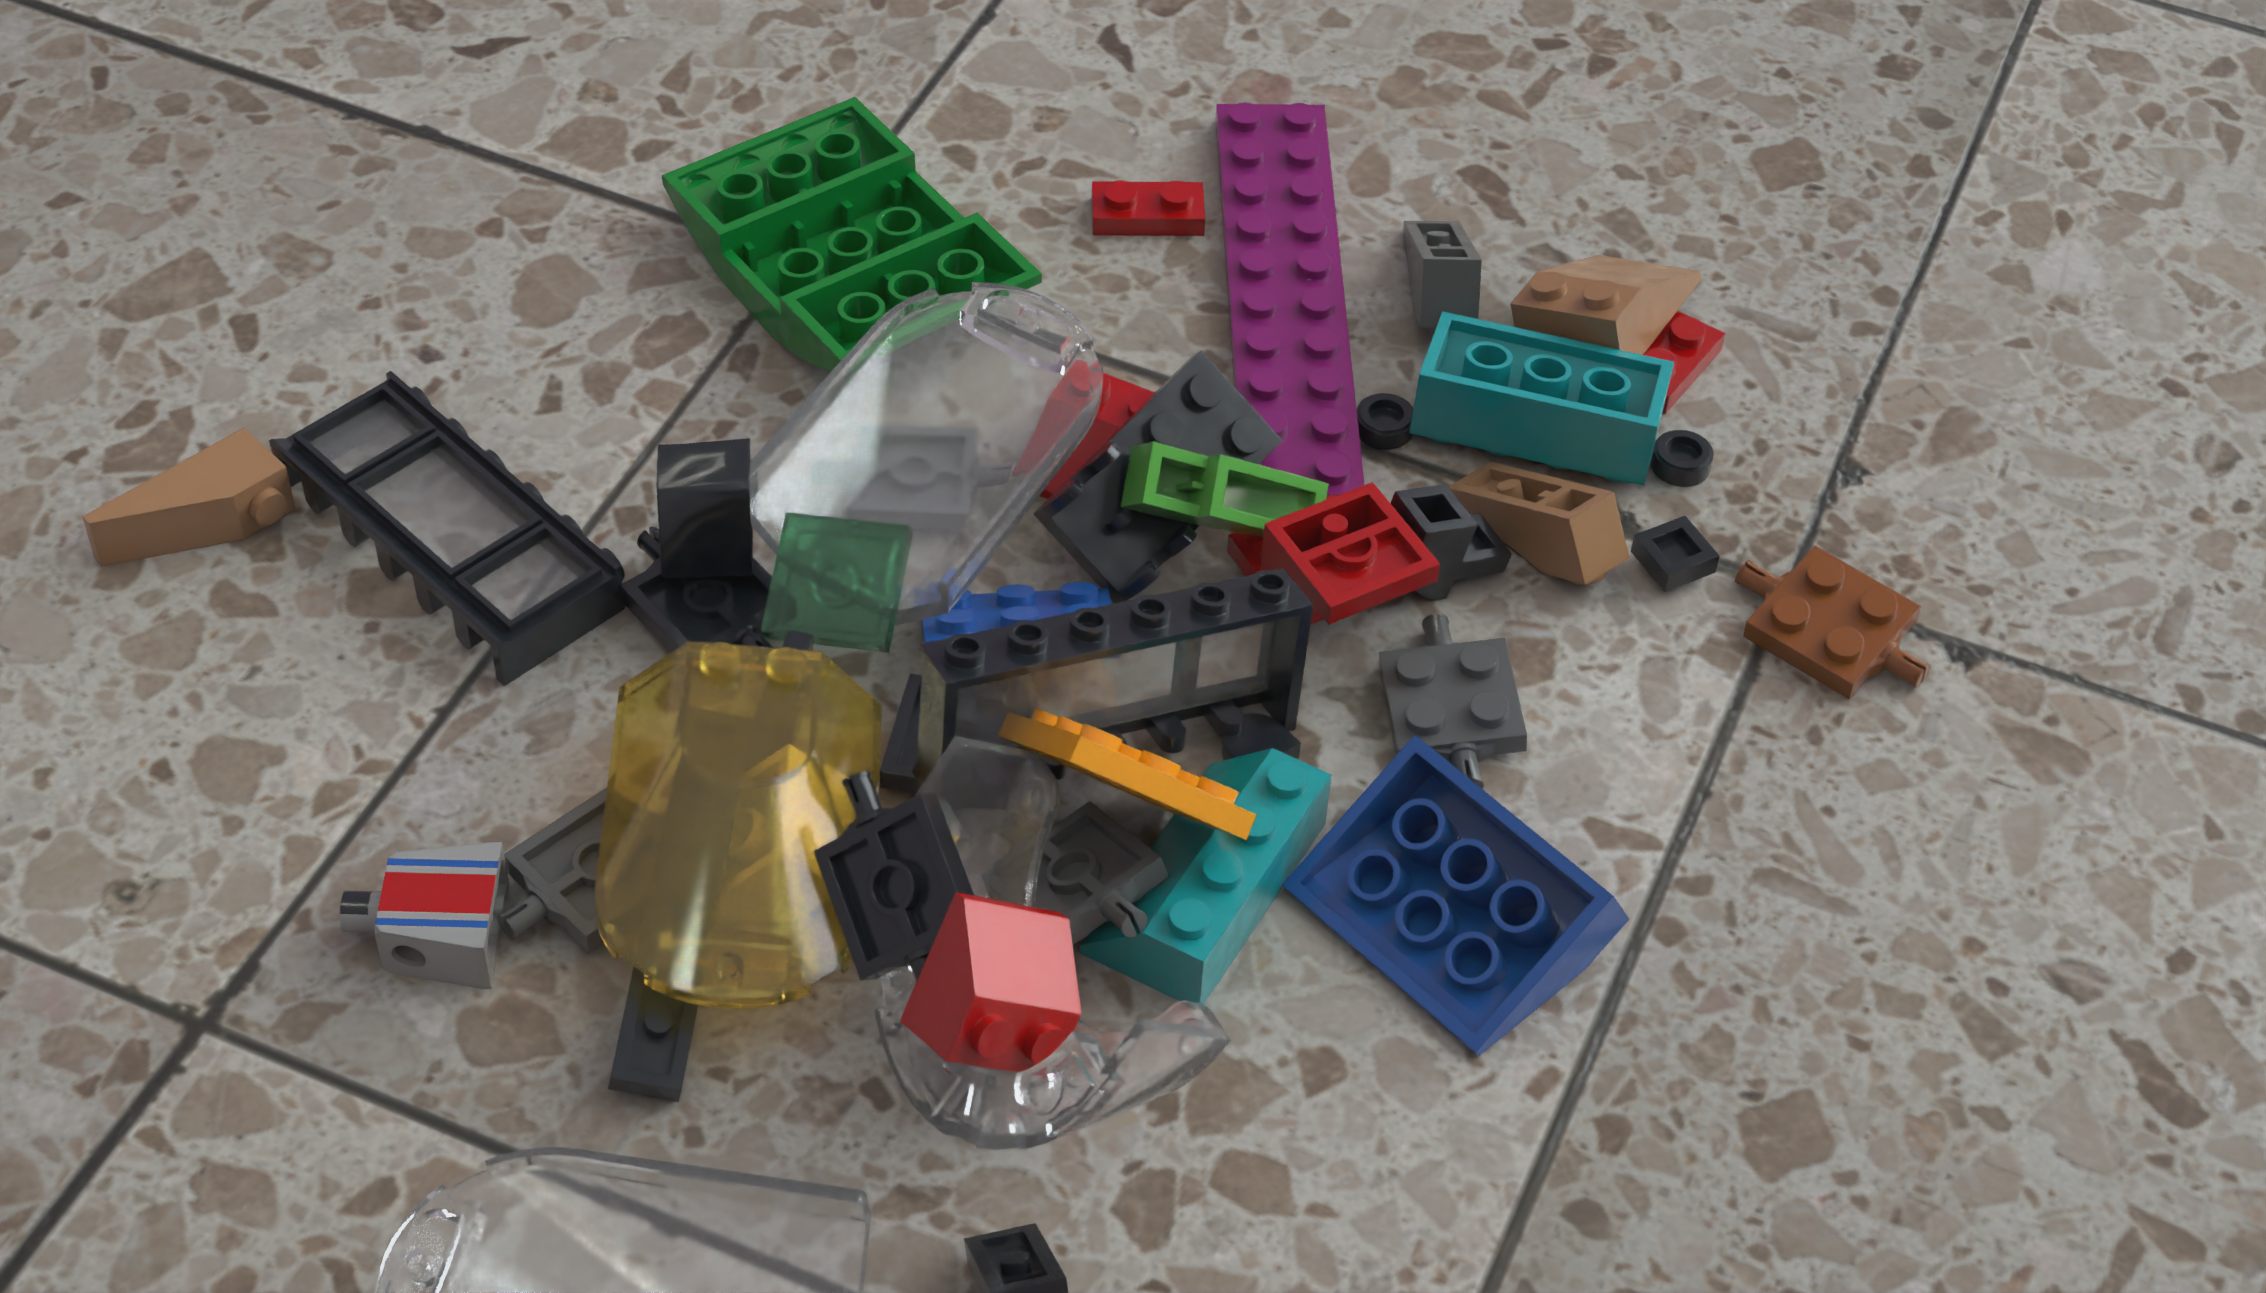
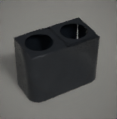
(705, 509)

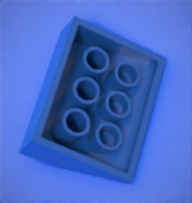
(1455, 898)

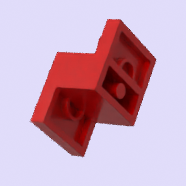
(1341, 553)

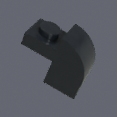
(1459, 541)

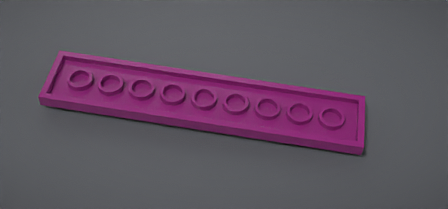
(1288, 287)

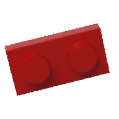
(1148, 208)
(1691, 348)

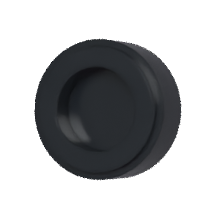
(1384, 421)
(1682, 458)

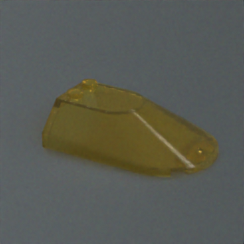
(714, 818)

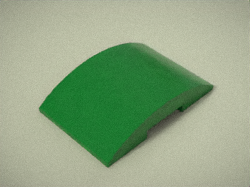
(833, 230)

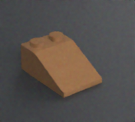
(1604, 301)

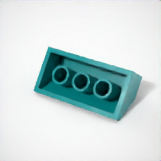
(1541, 398)
(1217, 880)

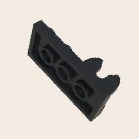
(1124, 546)

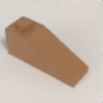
(195, 504)
(1548, 520)

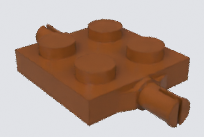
(1832, 622)

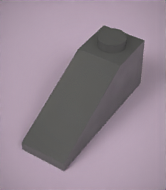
(1441, 271)

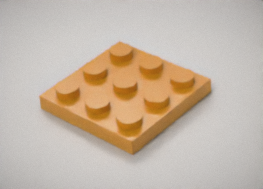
(1129, 770)

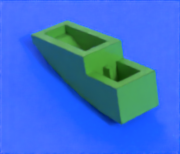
(1213, 489)

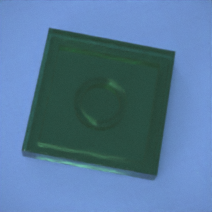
(838, 581)

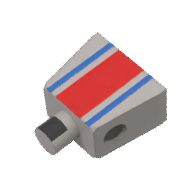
(436, 913)

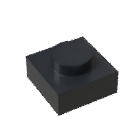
(1675, 553)

